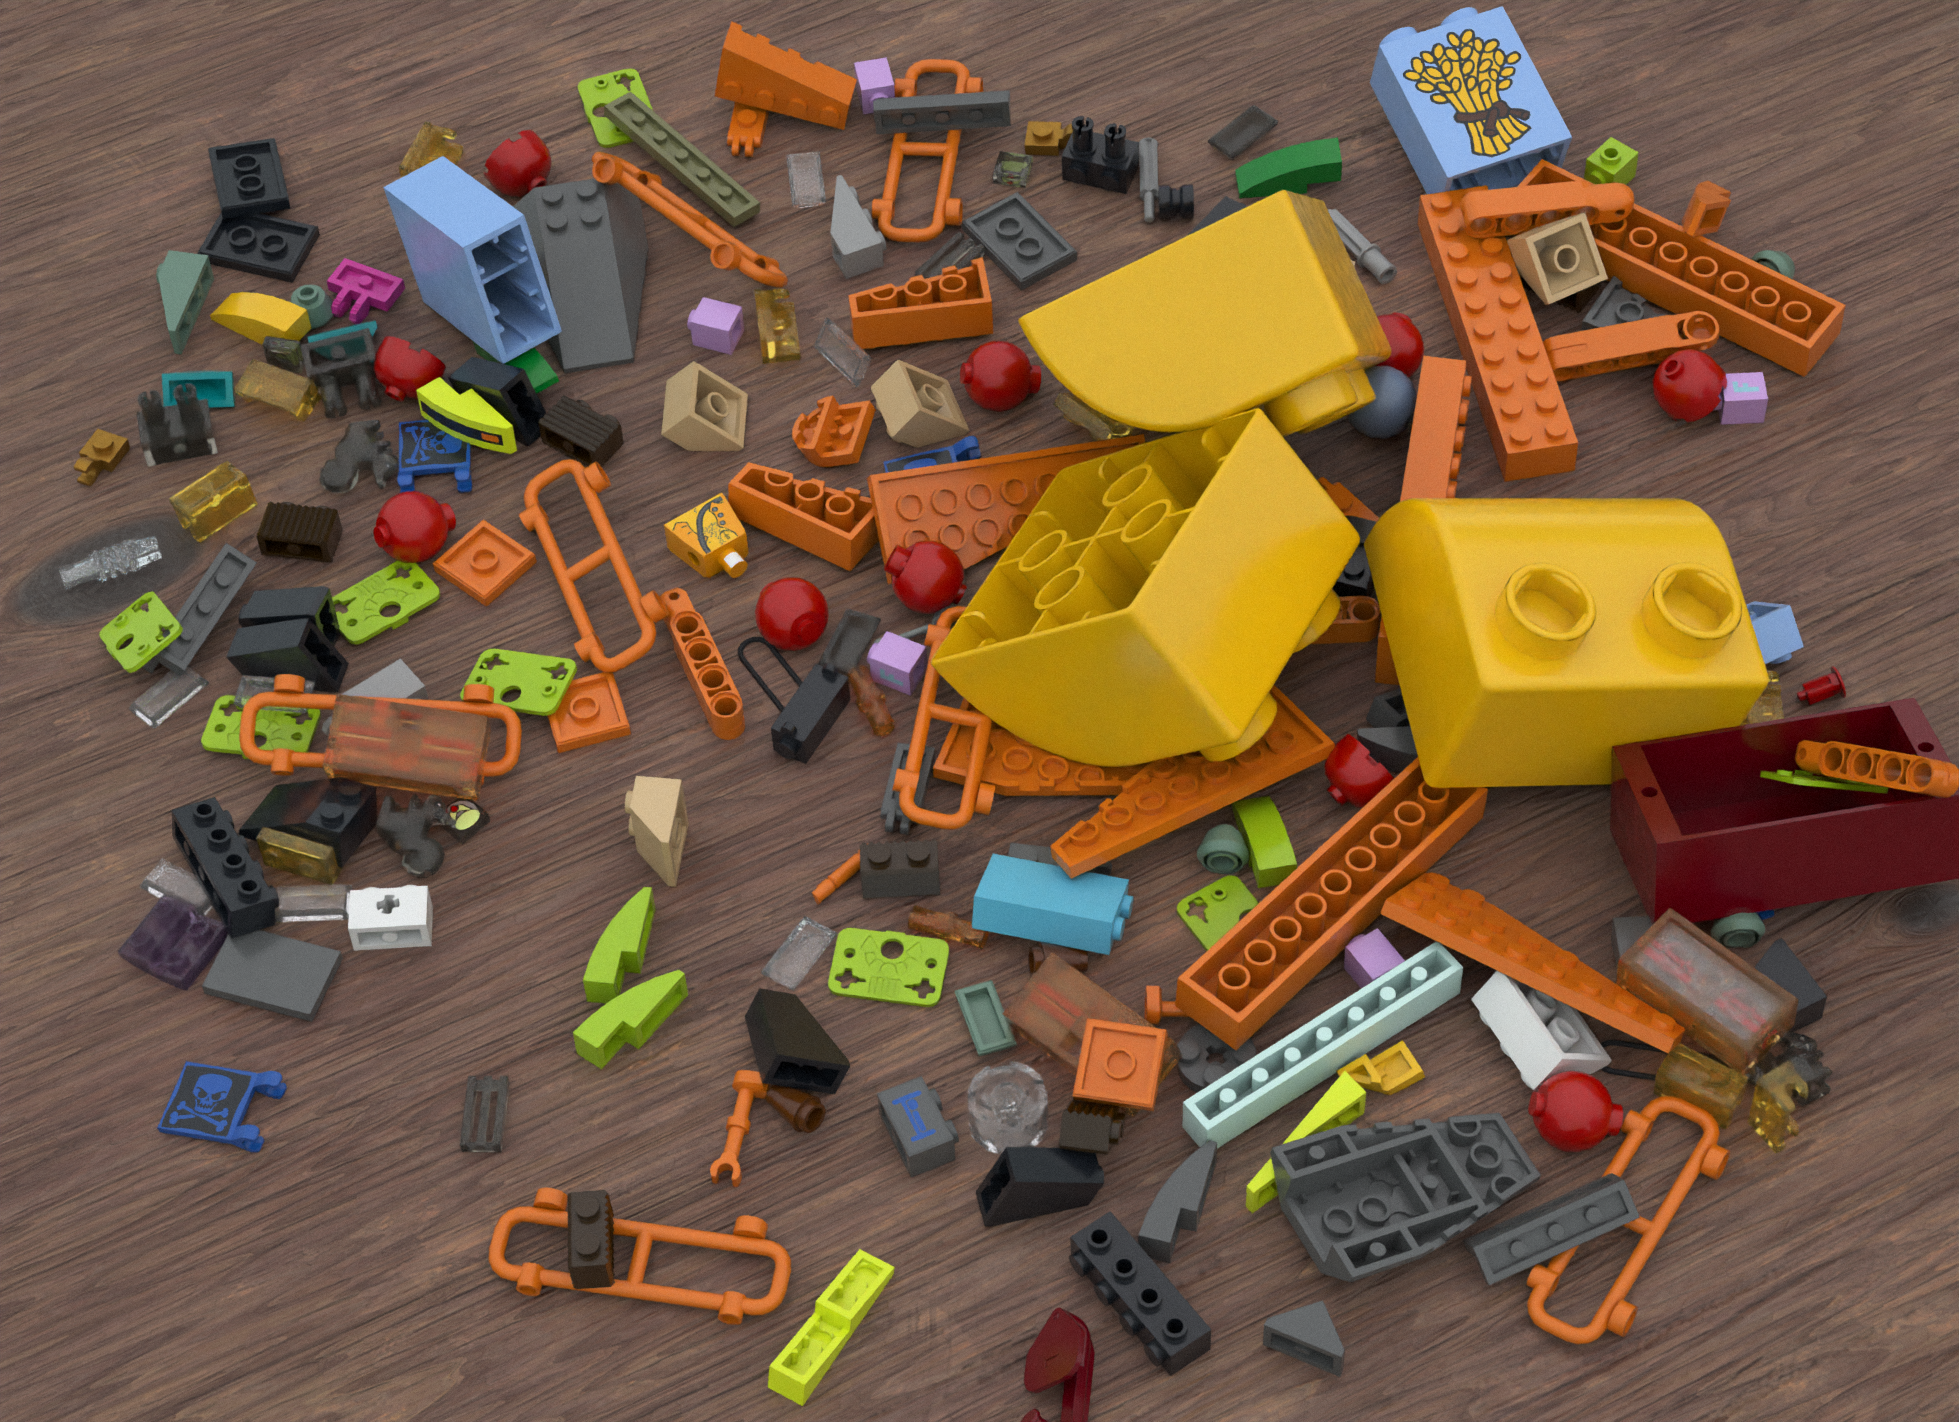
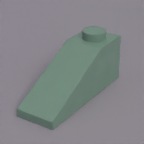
(184, 287)

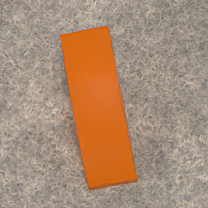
(1706, 209)

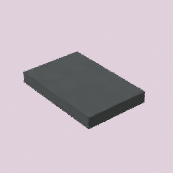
(1019, 241)
(273, 973)

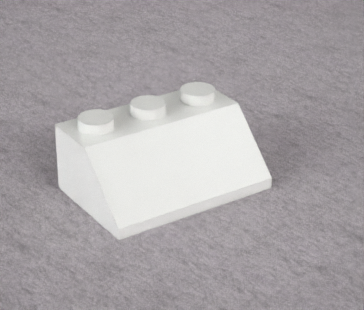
(1538, 1031)

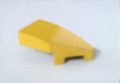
(1387, 1071)

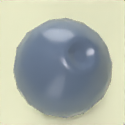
(1392, 408)

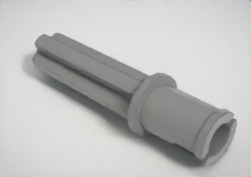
(1367, 254)

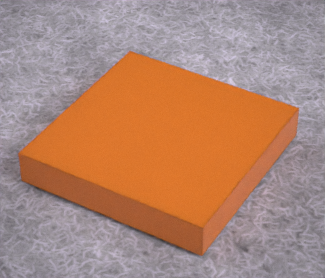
(484, 563)
(589, 713)
(1120, 1064)

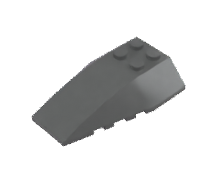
(594, 268)
(1396, 1191)

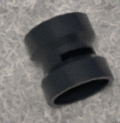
(1176, 201)

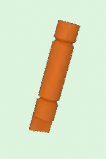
(837, 878)

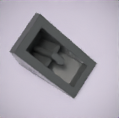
(1307, 1336)

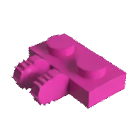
(366, 286)

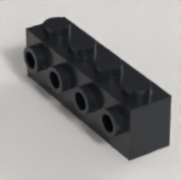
(224, 867)
(1139, 1294)

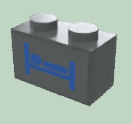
(917, 1126)

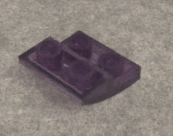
(174, 942)

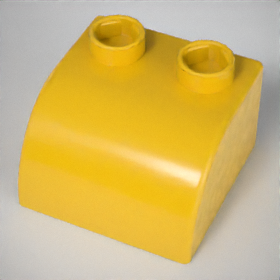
(1221, 326)
(1155, 599)
(1559, 632)

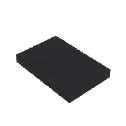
(248, 178)
(260, 245)

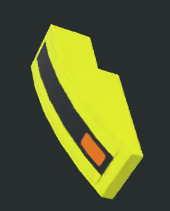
(466, 417)

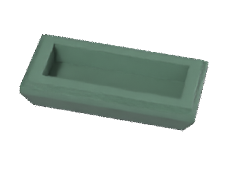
(985, 1018)

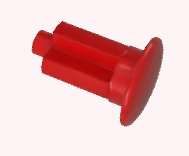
(1823, 687)

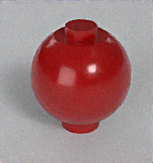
(1405, 343)
(999, 376)
(413, 526)
(926, 576)
(791, 613)
(1574, 1111)

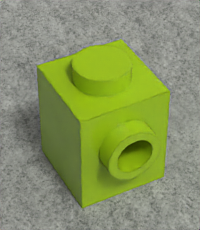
(1611, 163)

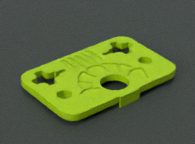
(602, 90)
(380, 590)
(144, 629)
(525, 673)
(275, 726)
(1806, 779)
(1220, 912)
(886, 977)

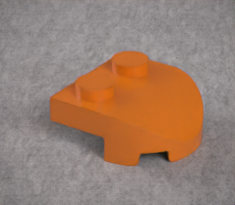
(833, 432)

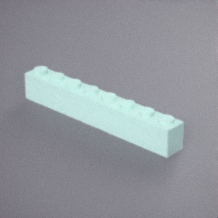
(1322, 1046)

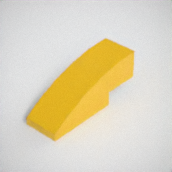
(262, 316)

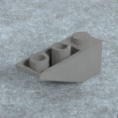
(853, 239)

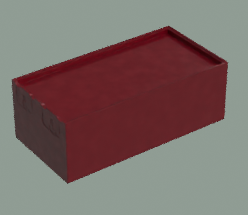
(1726, 842)

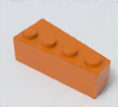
(782, 81)
(924, 309)
(805, 513)

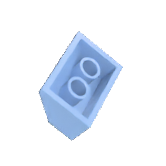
(1775, 630)

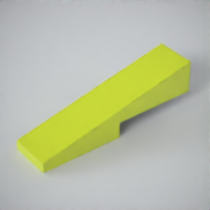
(1337, 1107)
(826, 1332)

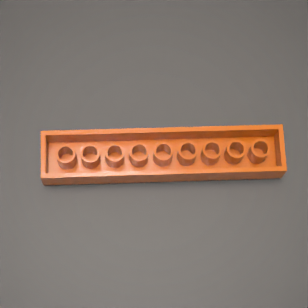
(1696, 274)
(1498, 342)
(1431, 454)
(1325, 904)

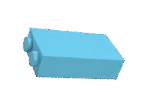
(1050, 907)

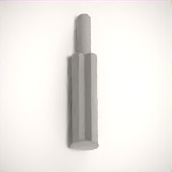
(1148, 176)

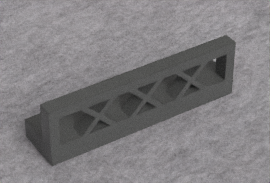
(942, 112)
(204, 608)
(1552, 1228)

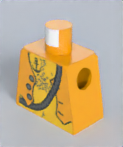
(709, 538)

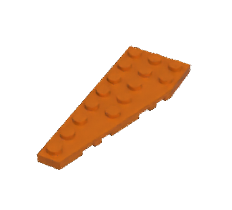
(972, 502)
(1025, 769)
(1189, 787)
(1498, 940)

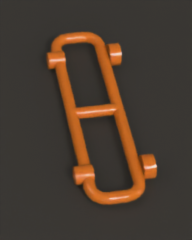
(946, 209)
(725, 249)
(645, 608)
(290, 694)
(976, 796)
(747, 1237)
(1614, 1311)

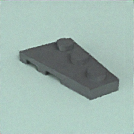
(1616, 307)

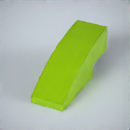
(1266, 840)
(620, 948)
(629, 1018)

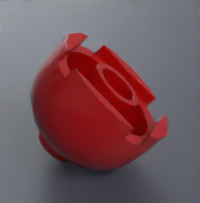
(519, 165)
(405, 369)
(1688, 385)
(1354, 773)

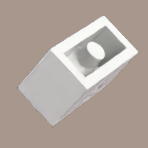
(390, 917)

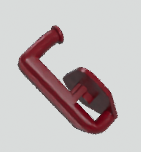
(1059, 1355)

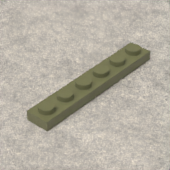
(682, 159)

